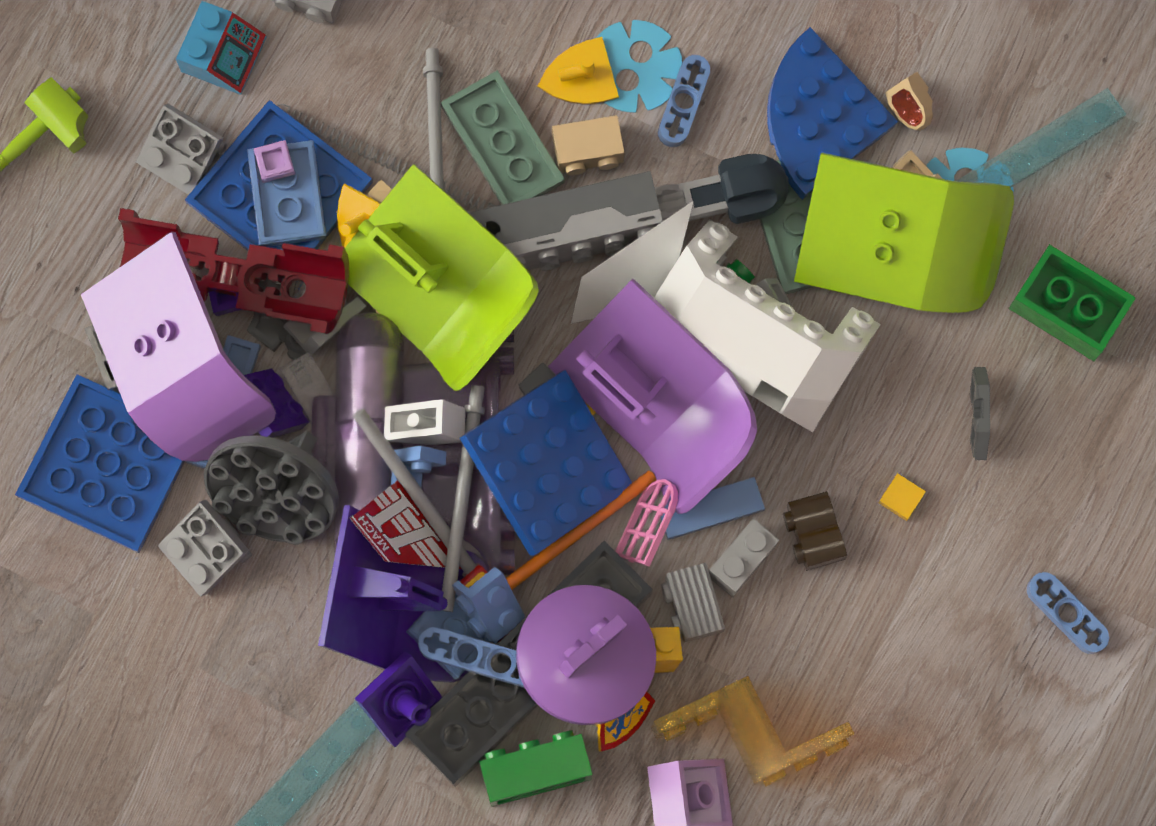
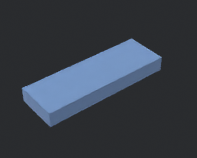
(717, 508)

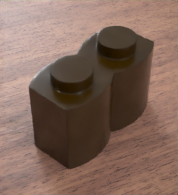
(815, 530)

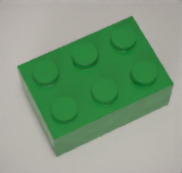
(1072, 303)
(535, 768)

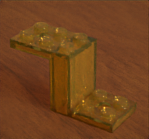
(751, 732)

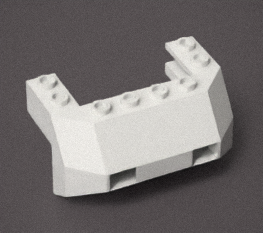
(762, 342)

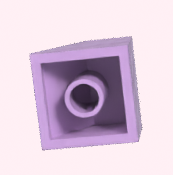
(690, 793)

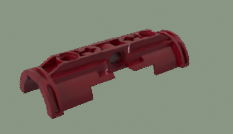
(321, 271)

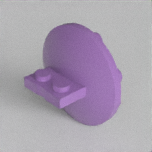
(586, 655)

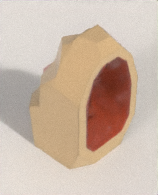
(911, 102)

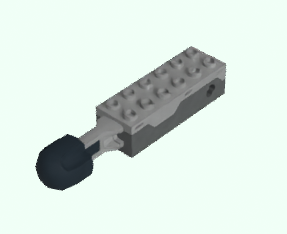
(621, 210)

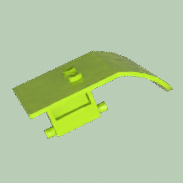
(903, 236)
(439, 277)

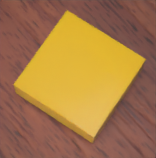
(902, 497)

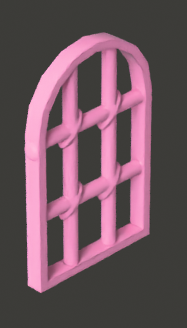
(654, 488)

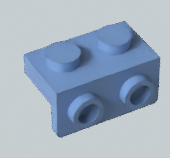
(489, 605)

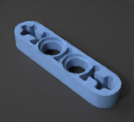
(480, 666)

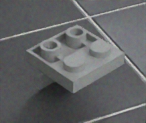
(180, 149)
(204, 548)

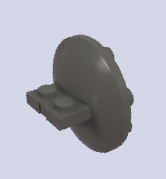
(272, 487)

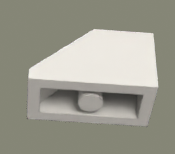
(425, 423)

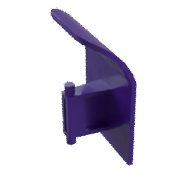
(377, 602)

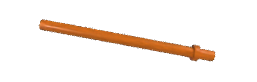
(579, 531)

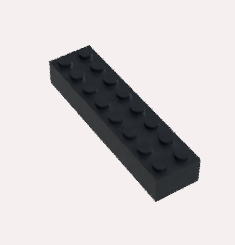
(485, 710)

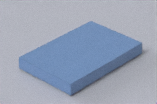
(291, 206)

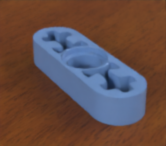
(700, 83)
(1082, 612)

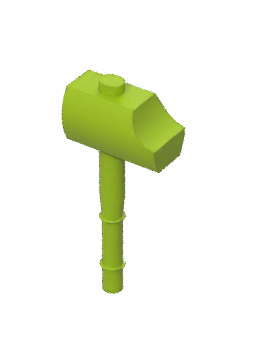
(54, 111)

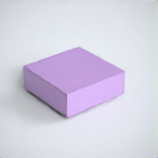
(274, 161)

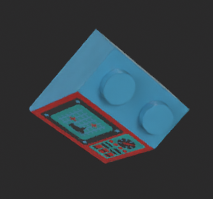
(220, 48)

